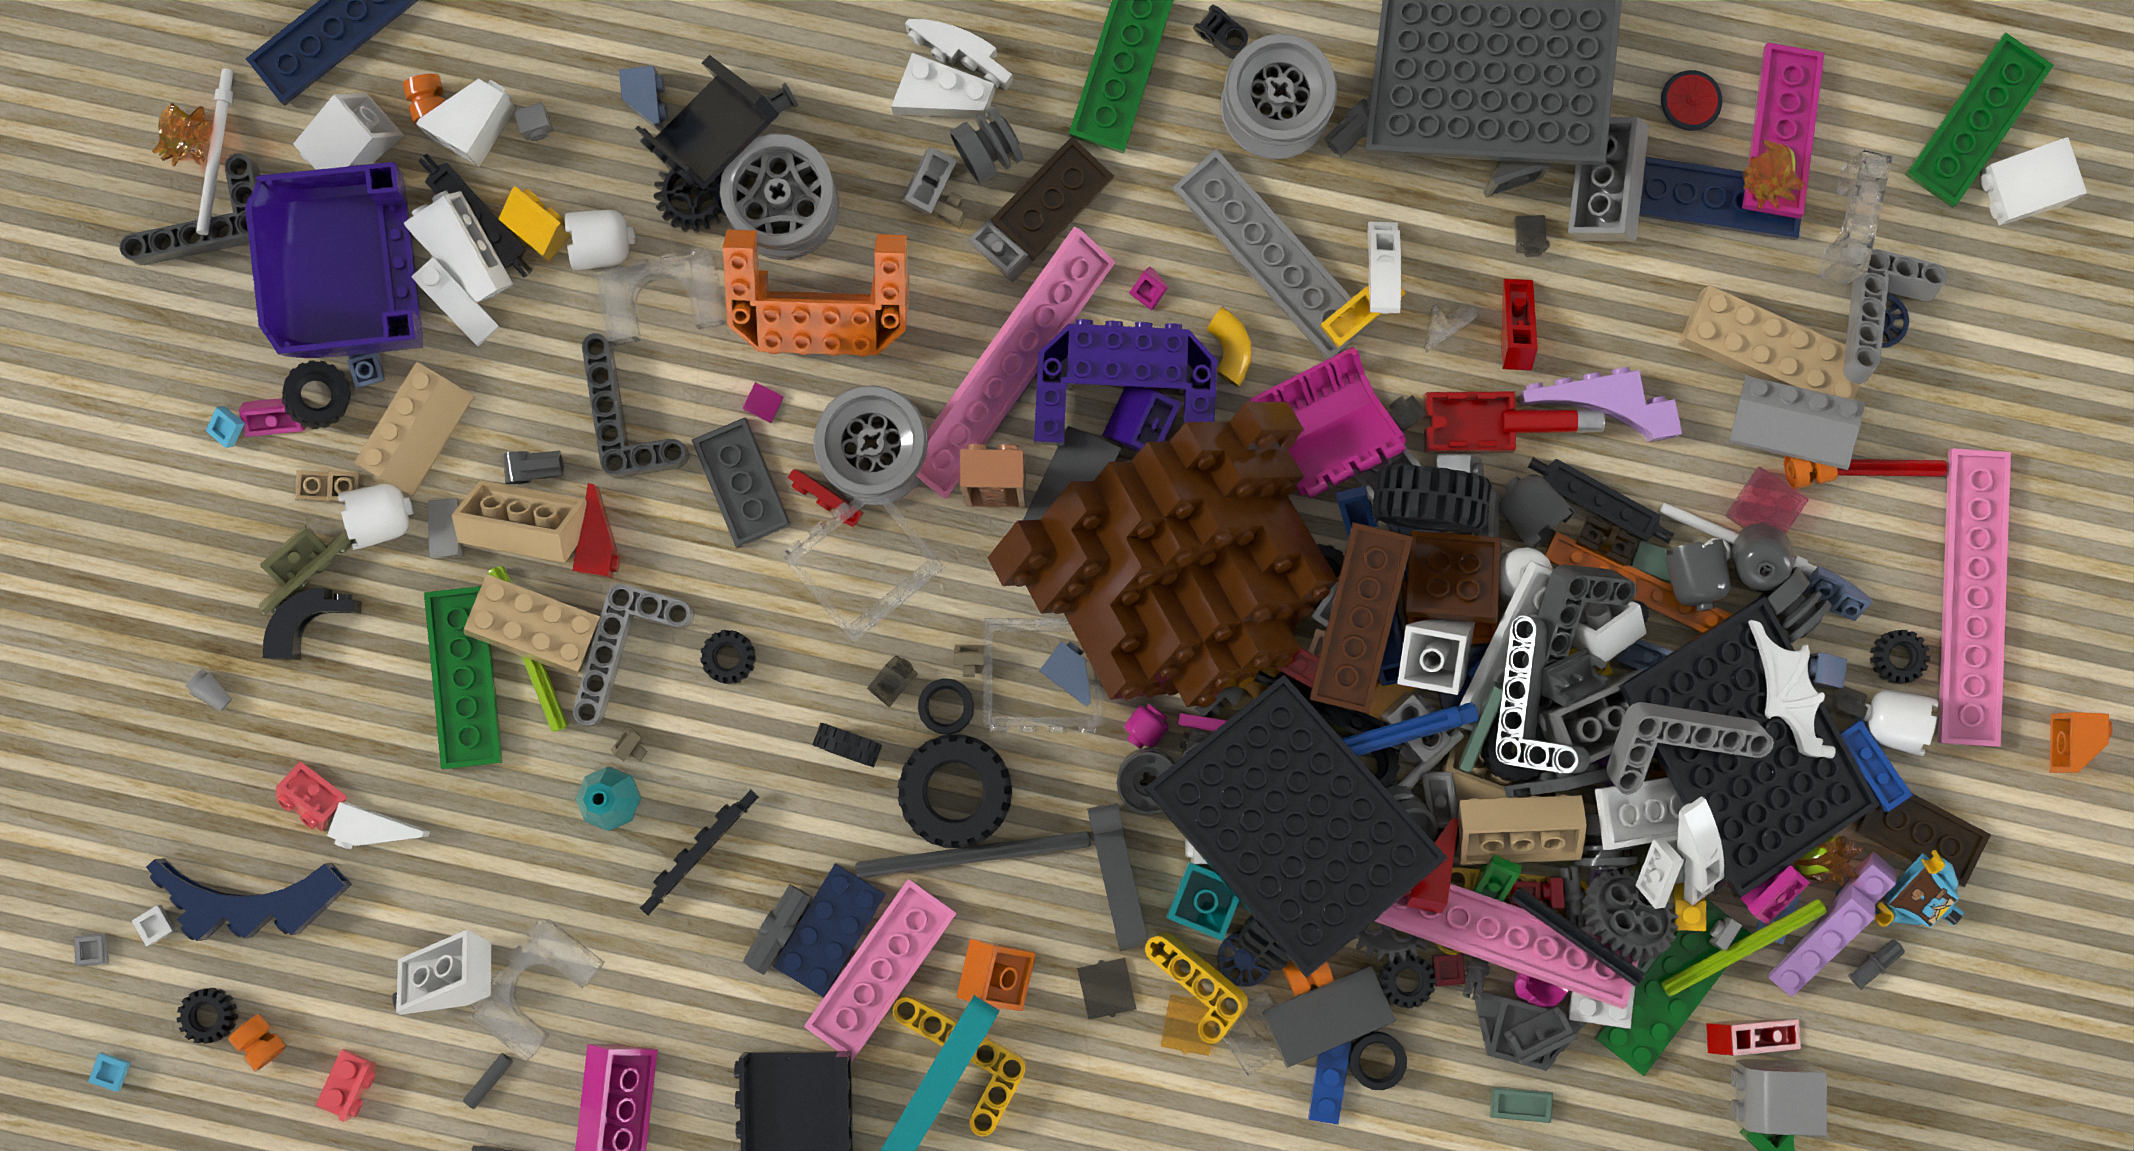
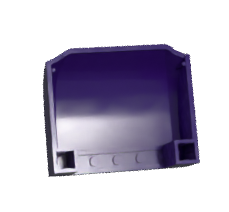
(334, 262)

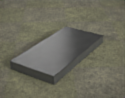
(741, 482)
(1329, 1016)

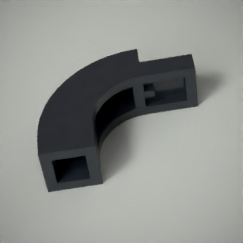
(288, 623)

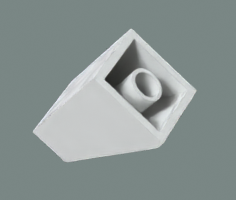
(470, 120)
(347, 133)
(2033, 182)
(1436, 654)

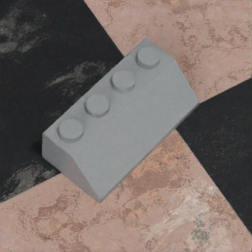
(1797, 422)

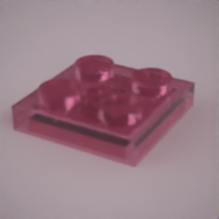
(1766, 501)

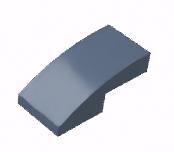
(366, 369)
(1845, 597)

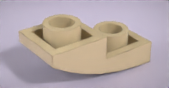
(324, 485)

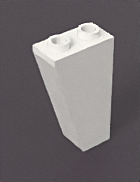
(459, 245)

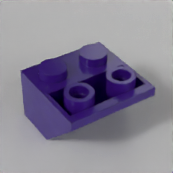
(1141, 418)

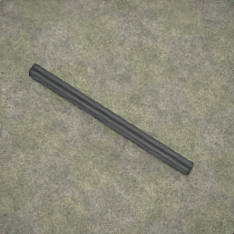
(972, 854)

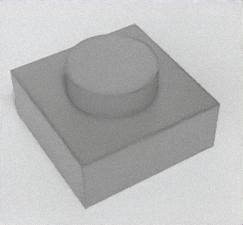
(1724, 932)

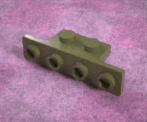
(297, 561)

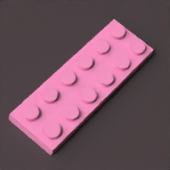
(880, 969)

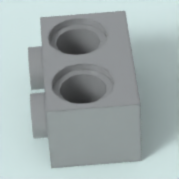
(928, 181)
(1393, 714)

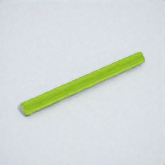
(539, 678)
(1744, 947)

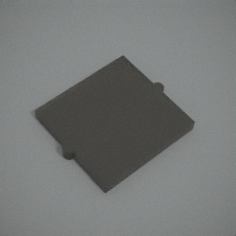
(1106, 988)

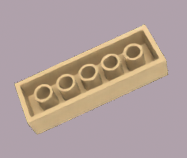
(1765, 344)

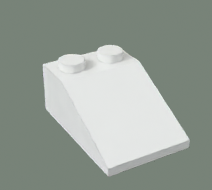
(1608, 628)
(445, 974)

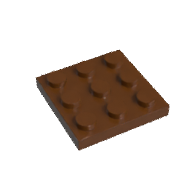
(1453, 577)

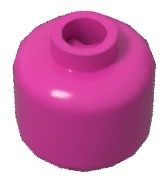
(1146, 726)

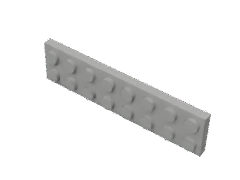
(1264, 247)

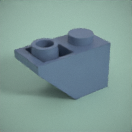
(642, 92)
(1827, 670)

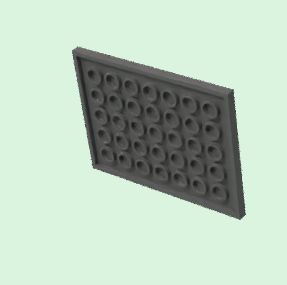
(1495, 80)

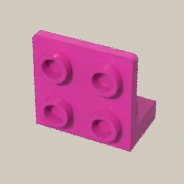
(1775, 894)

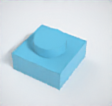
(225, 427)
(109, 1071)

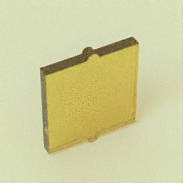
(1182, 1024)

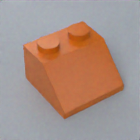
(2077, 739)
(996, 974)

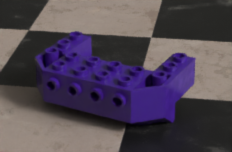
(1122, 357)

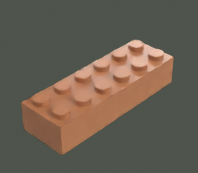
(992, 476)

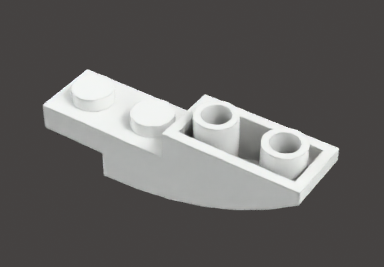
(952, 42)
(1384, 267)
(1701, 848)

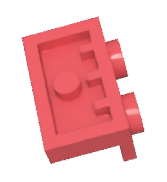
(309, 796)
(346, 1085)

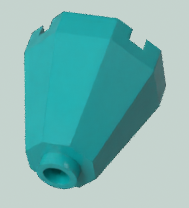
(619, 794)

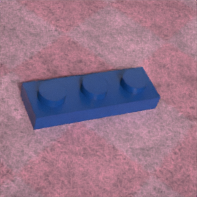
(1875, 767)
(1329, 1084)

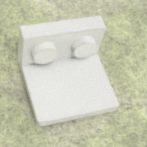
(1661, 871)

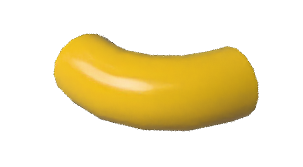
(1235, 346)

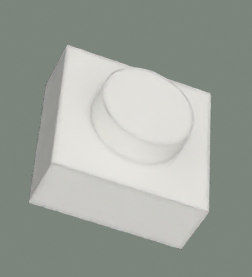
(153, 925)

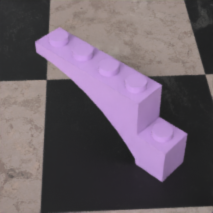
(1617, 396)
(1844, 920)

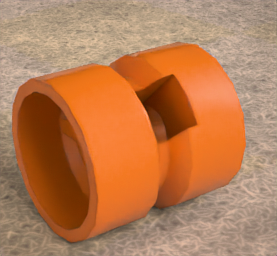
(424, 93)
(1803, 473)
(1300, 984)
(257, 1042)

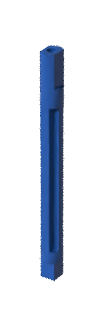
(1412, 729)

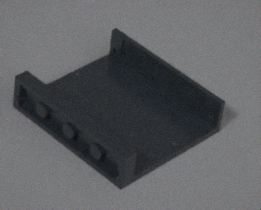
(711, 127)
(794, 1101)

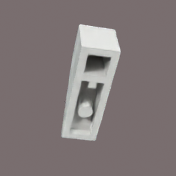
(455, 301)
(363, 826)

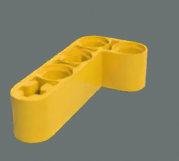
(1193, 983)

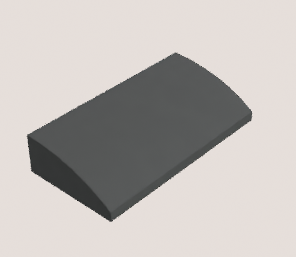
(1077, 460)

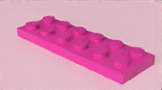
(1786, 116)

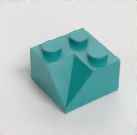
(1203, 902)

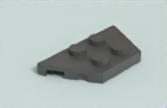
(1553, 781)
(1500, 1014)

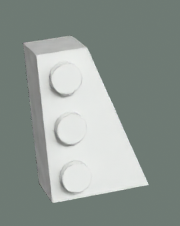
(941, 91)

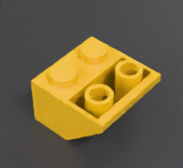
(535, 226)

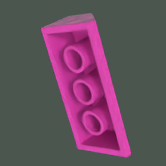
(616, 1098)

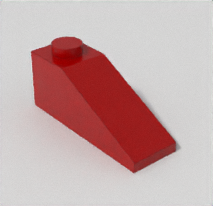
(1518, 325)
(596, 546)
(1433, 891)
(1752, 1036)

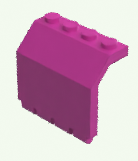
(1340, 421)

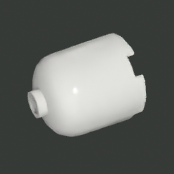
(598, 238)
(375, 514)
(1512, 569)
(1901, 720)

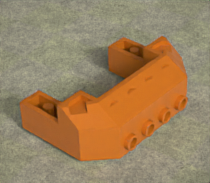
(815, 320)

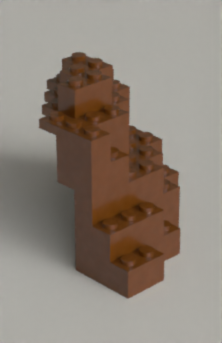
(1180, 561)

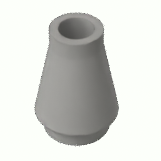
(208, 690)

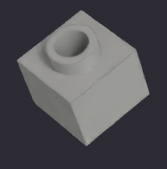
(533, 122)

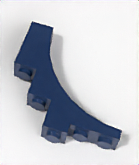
(1357, 507)
(247, 914)

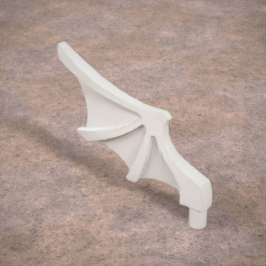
(1791, 692)

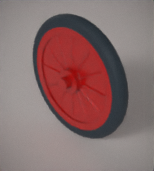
(1691, 100)

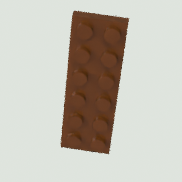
(1360, 617)

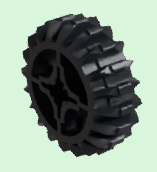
(681, 194)

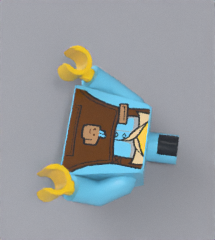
(1922, 894)

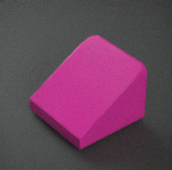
(762, 402)

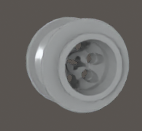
(1299, 70)
(864, 406)

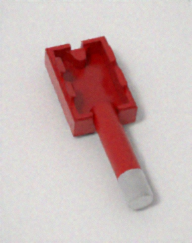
(1490, 423)

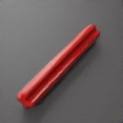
(1889, 467)

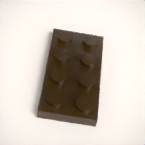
(1052, 198)
(1923, 827)

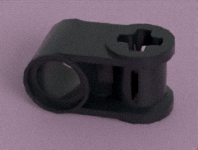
(1218, 29)

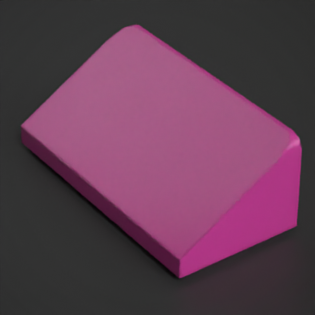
(267, 418)

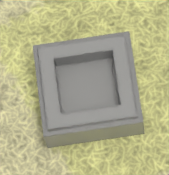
(91, 949)

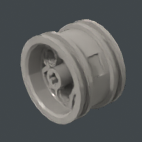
(781, 196)

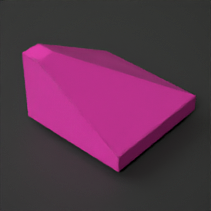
(1149, 288)

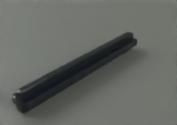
(1578, 936)

